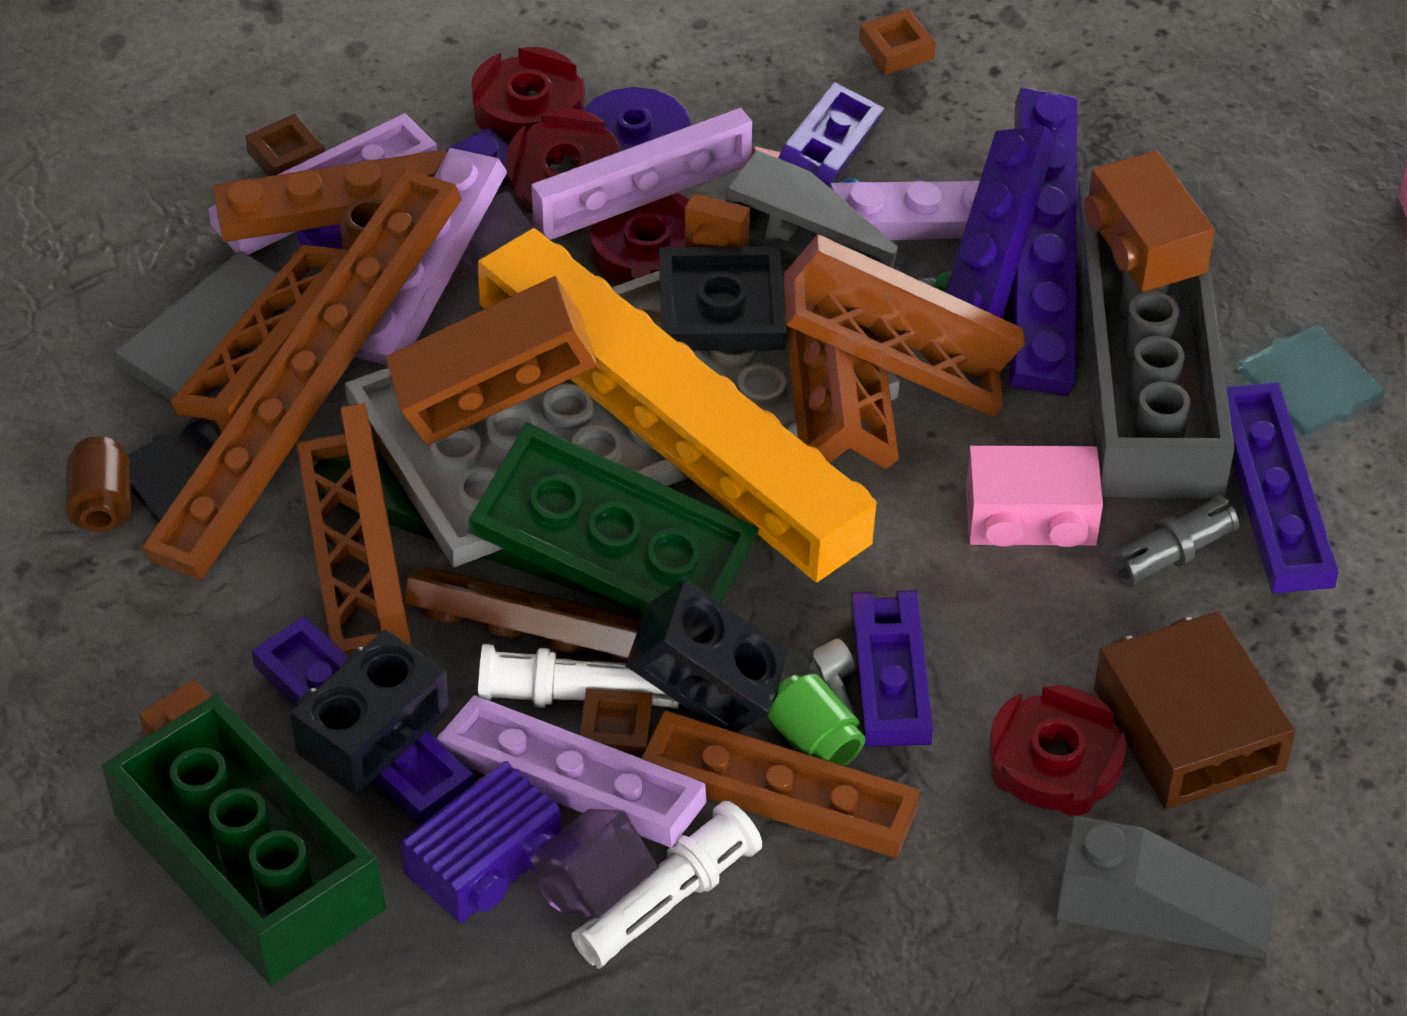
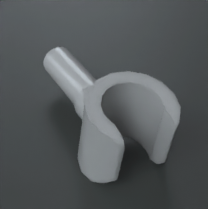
(832, 664)

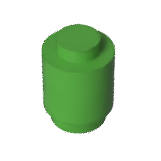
(816, 720)

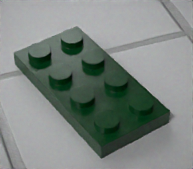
(606, 523)

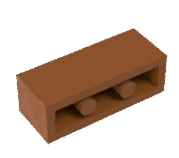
(490, 361)

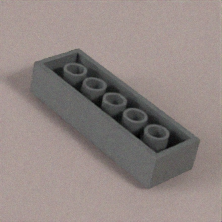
(1152, 376)

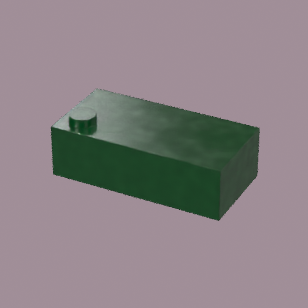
(244, 838)

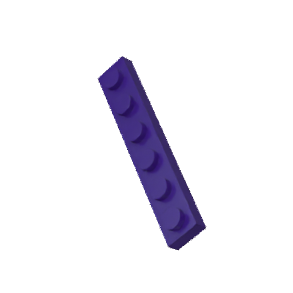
(1046, 275)

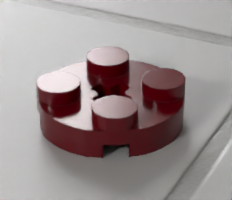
(500, 87)
(547, 142)
(615, 240)
(1052, 781)

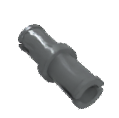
(1174, 540)

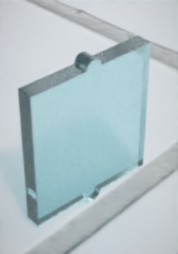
(1315, 377)

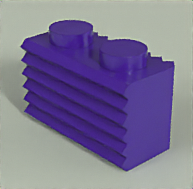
(480, 842)

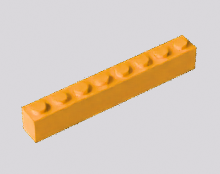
(697, 416)

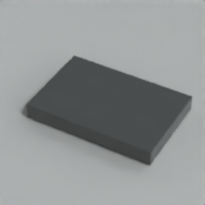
(190, 329)

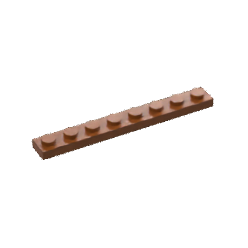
(301, 375)

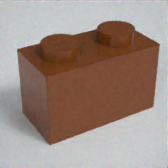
(1149, 221)

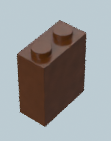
(1193, 709)

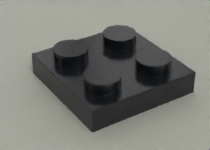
(723, 297)

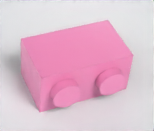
(1033, 495)

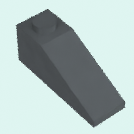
(795, 206)
(1157, 890)

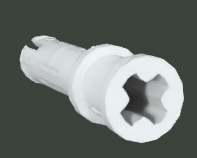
(545, 678)
(689, 867)

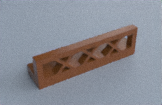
(901, 316)
(254, 329)
(833, 399)
(372, 525)

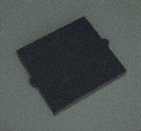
(167, 464)

